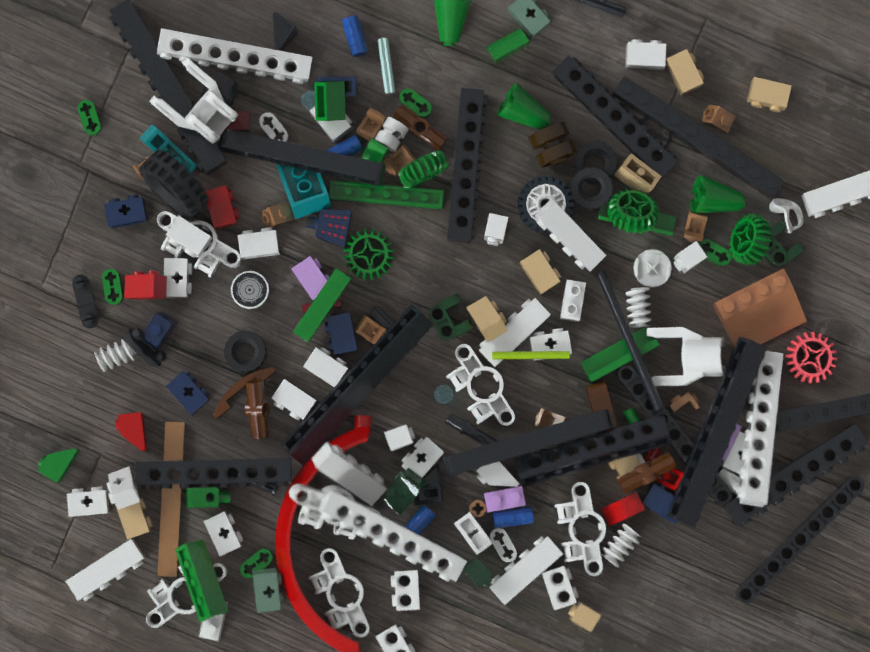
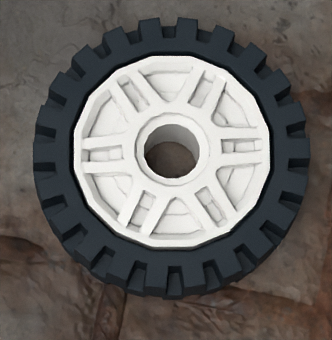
(543, 189)

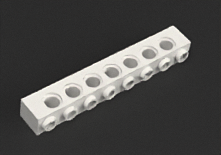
(207, 44)
(759, 495)
(335, 500)

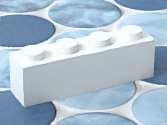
(837, 194)
(570, 235)
(518, 328)
(349, 473)
(106, 569)
(525, 570)

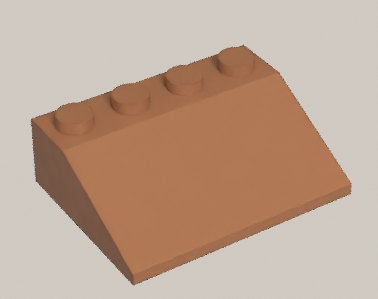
(761, 309)

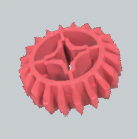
(816, 365)

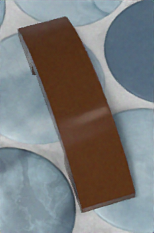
(223, 406)

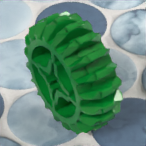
(423, 169)
(633, 211)
(750, 239)
(377, 253)

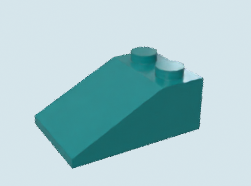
(304, 190)

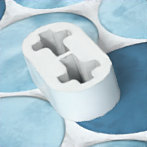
(277, 126)
(499, 548)

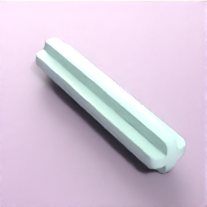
(386, 65)

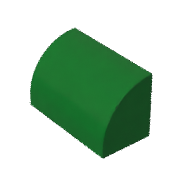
(508, 45)
(329, 101)

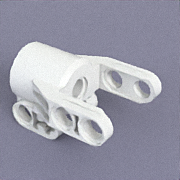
(209, 114)
(699, 356)

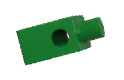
(197, 497)

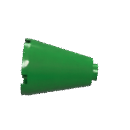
(451, 19)
(523, 109)
(715, 197)

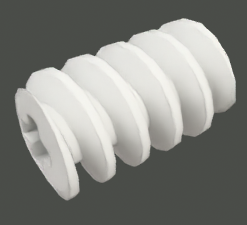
(638, 307)
(115, 355)
(620, 545)

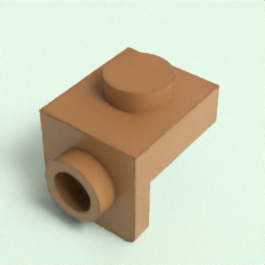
(718, 118)
(371, 124)
(398, 160)
(277, 215)
(695, 226)
(369, 330)
(678, 401)
(546, 418)

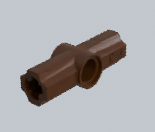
(429, 135)
(257, 409)
(646, 472)

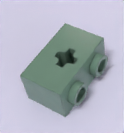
(530, 25)
(261, 580)

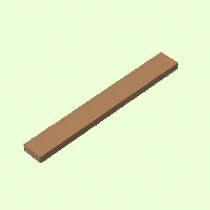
(171, 503)

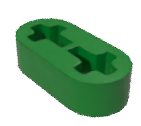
(418, 99)
(85, 119)
(716, 249)
(108, 288)
(253, 559)

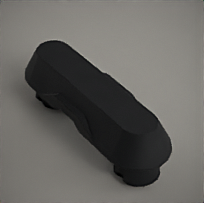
(85, 301)
(152, 358)

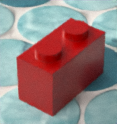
(221, 207)
(145, 286)

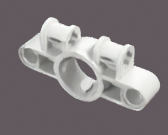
(216, 253)
(473, 367)
(312, 515)
(589, 550)
(165, 602)
(353, 612)

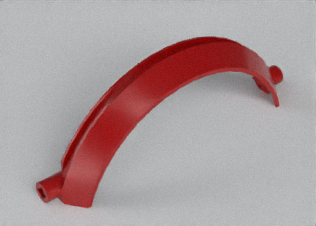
(358, 435)

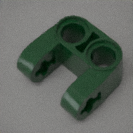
(776, 248)
(445, 321)

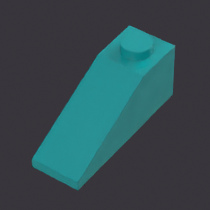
(157, 140)

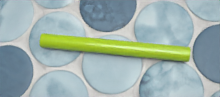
(531, 355)

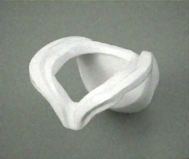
(782, 205)

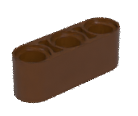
(600, 400)

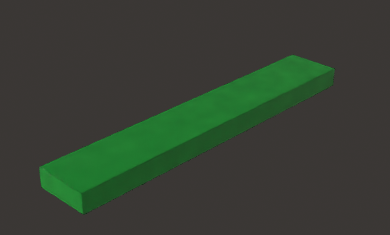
(386, 195)

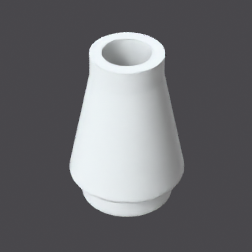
(731, 480)

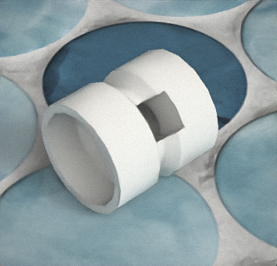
(391, 134)

